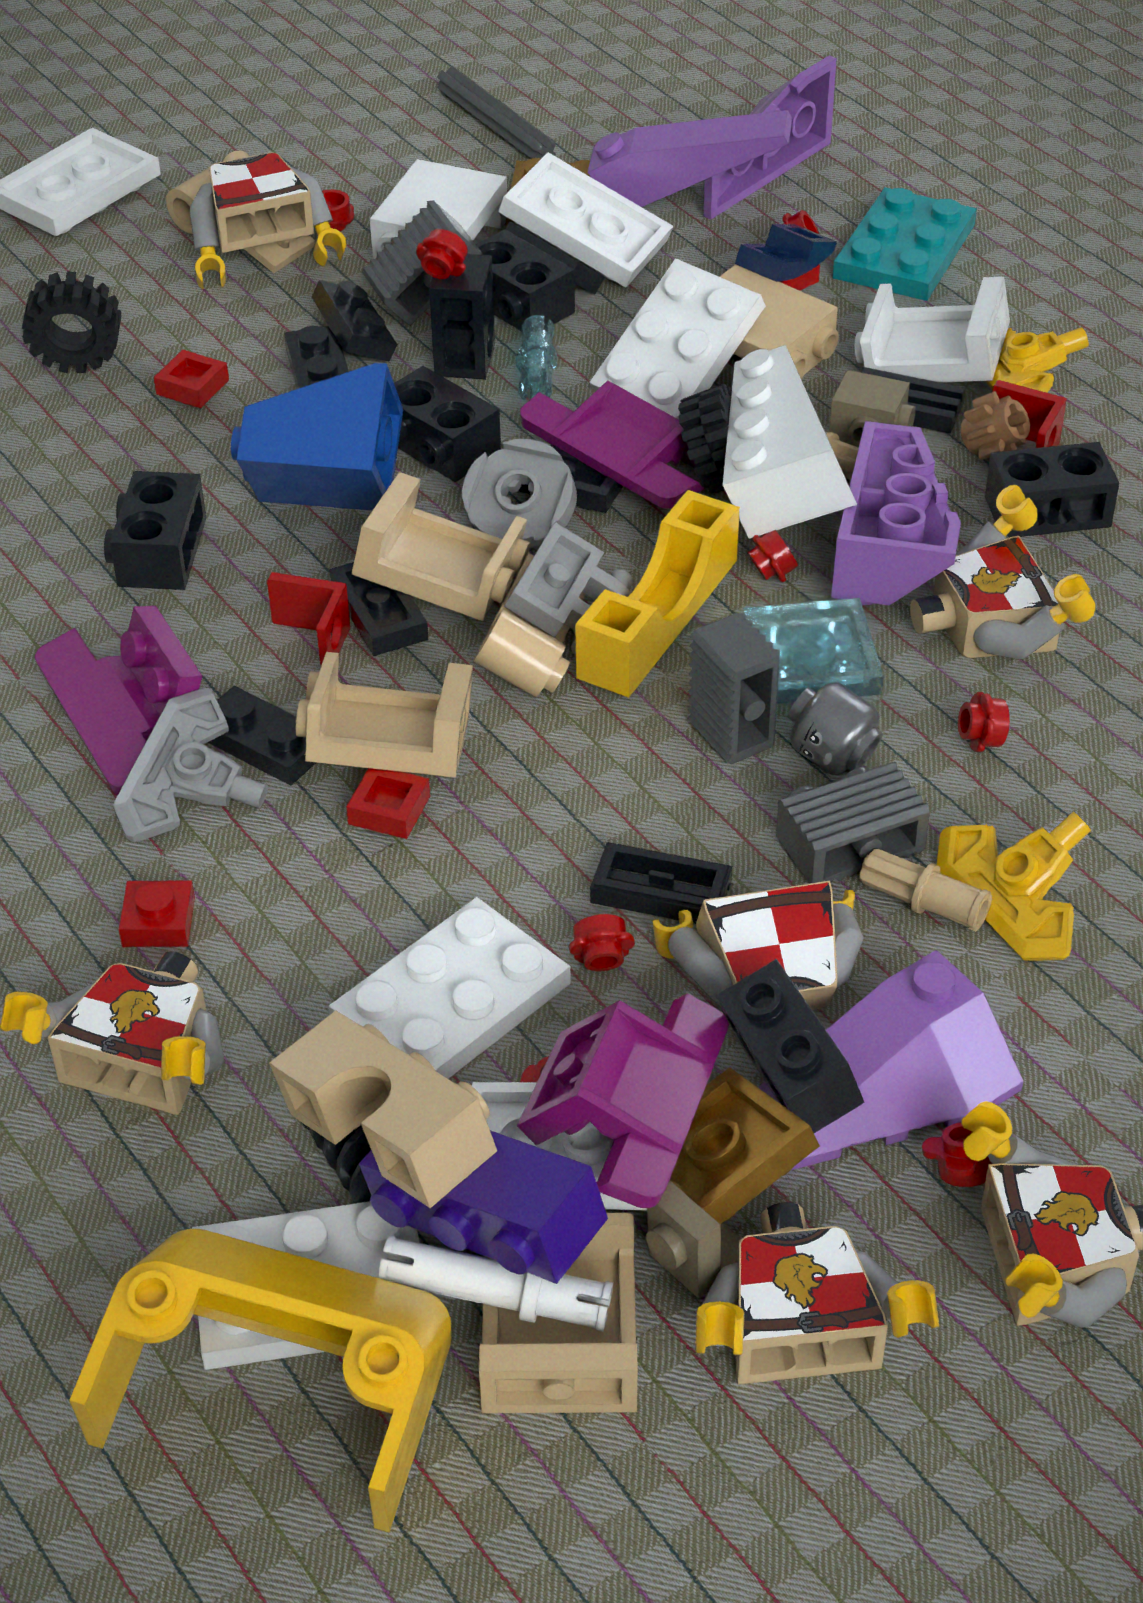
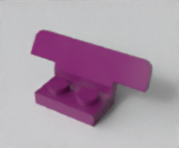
(619, 439)
(122, 696)
(633, 1086)

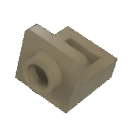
(689, 1241)

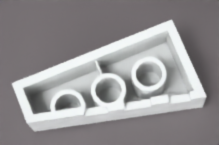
(776, 448)

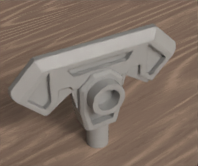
(181, 766)

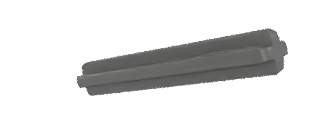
(495, 114)

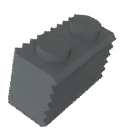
(398, 271)
(734, 687)
(841, 822)

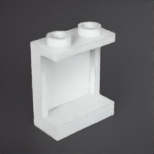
(463, 193)
(936, 340)

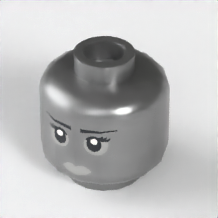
(834, 728)

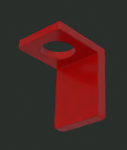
(1043, 409)
(312, 606)

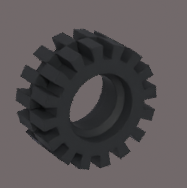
(76, 299)
(705, 432)

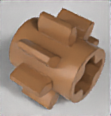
(994, 425)

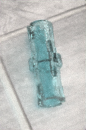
(536, 357)

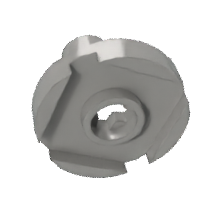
(504, 471)

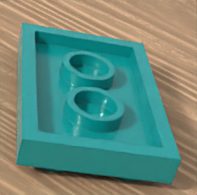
(905, 243)

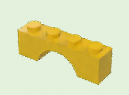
(627, 636)

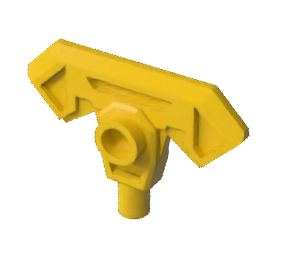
(1029, 355)
(1018, 882)

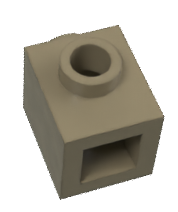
(870, 399)

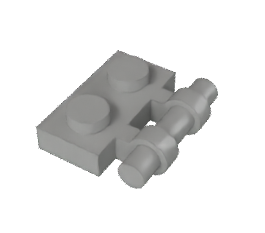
(557, 577)

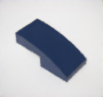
(787, 252)

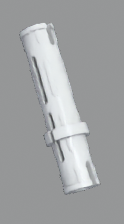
(489, 1283)

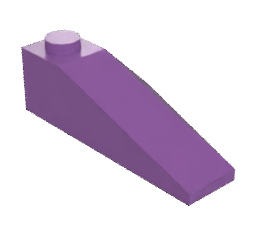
(810, 104)
(670, 157)
(901, 520)
(919, 1055)

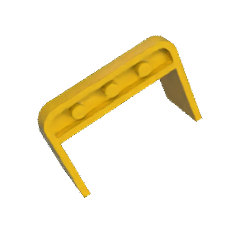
(385, 1331)

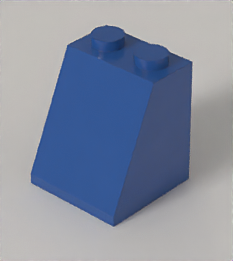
(323, 441)

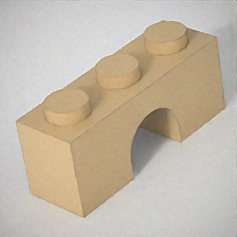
(415, 1120)

